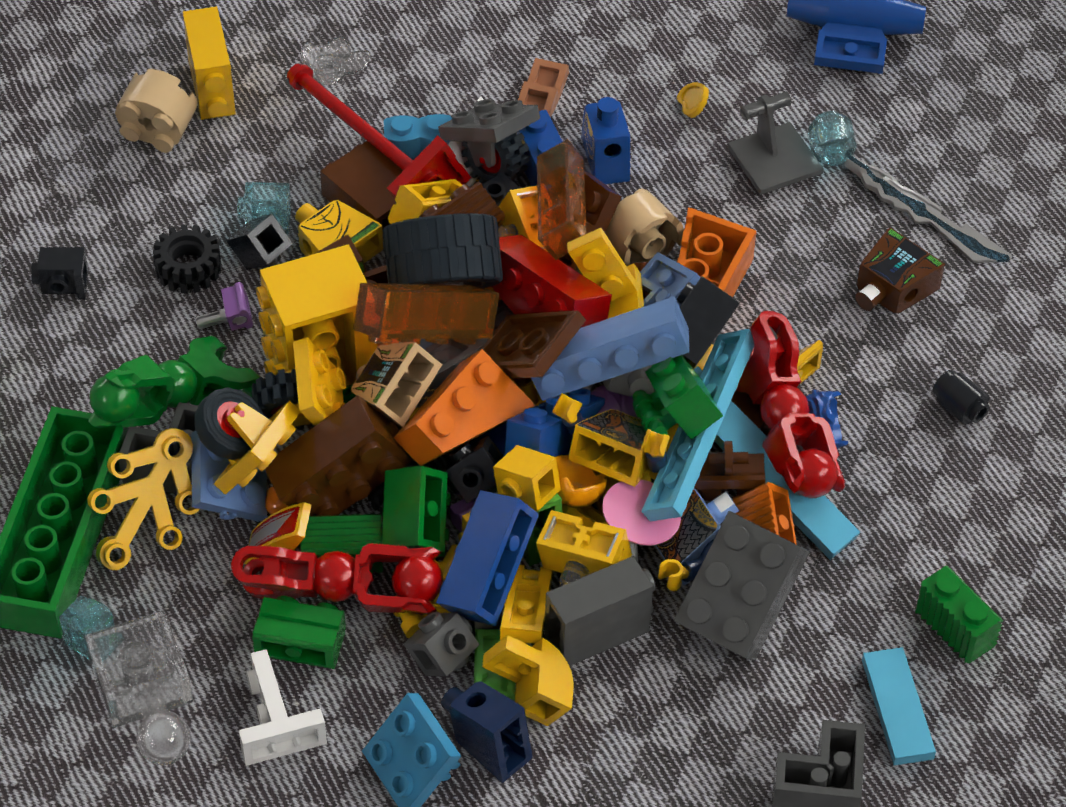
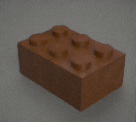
(338, 460)

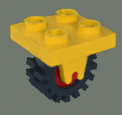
(312, 386)

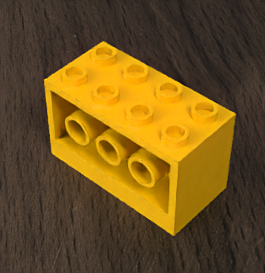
(316, 301)

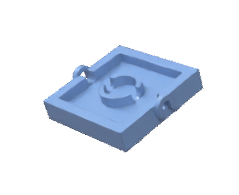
(239, 501)

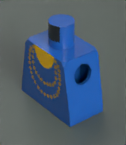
(604, 126)

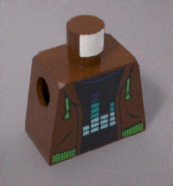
(897, 274)

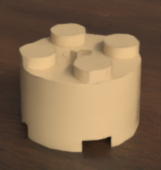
(155, 110)
(643, 228)

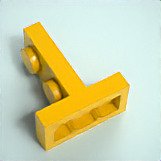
(603, 266)

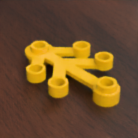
(147, 493)

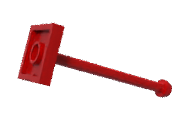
(433, 164)

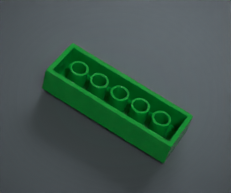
(51, 524)

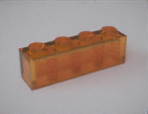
(425, 312)

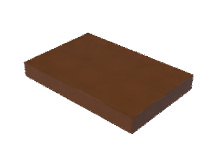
(532, 342)

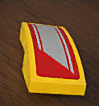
(282, 529)

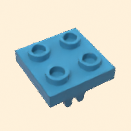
(411, 752)

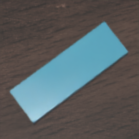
(898, 706)

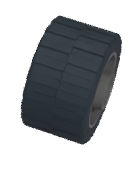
(444, 250)

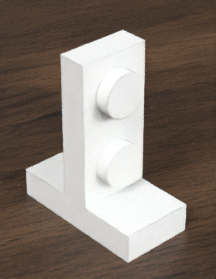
(277, 732)

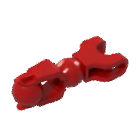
(772, 382)
(340, 576)

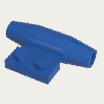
(856, 29)

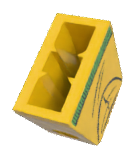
(333, 222)

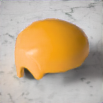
(579, 484)

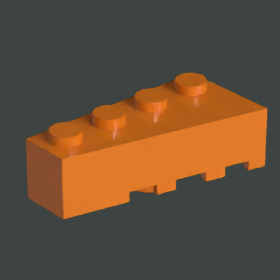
(717, 249)

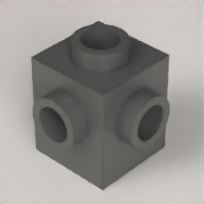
(442, 643)

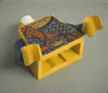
(612, 442)

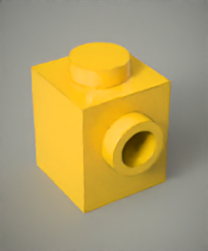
(527, 476)

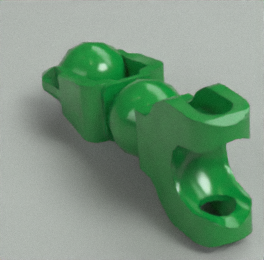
(144, 390)

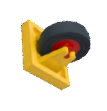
(237, 430)

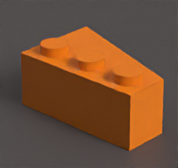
(463, 407)

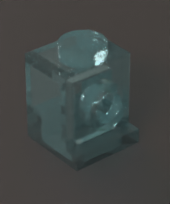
(266, 199)
(83, 618)

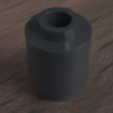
(961, 397)

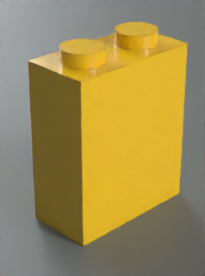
(209, 63)

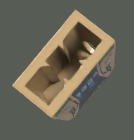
(396, 379)

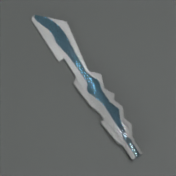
(924, 211)

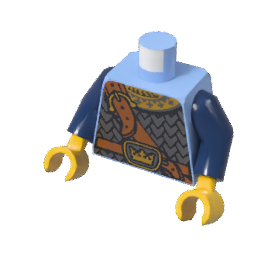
(692, 541)

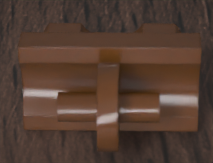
(730, 471)

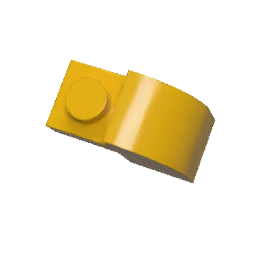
(540, 676)

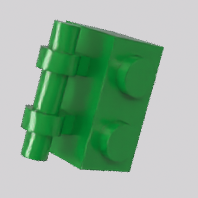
(677, 398)
(416, 508)

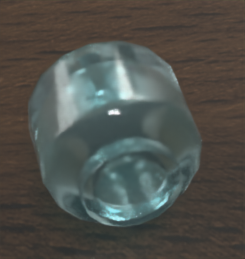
(832, 138)

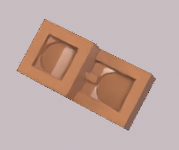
(544, 85)

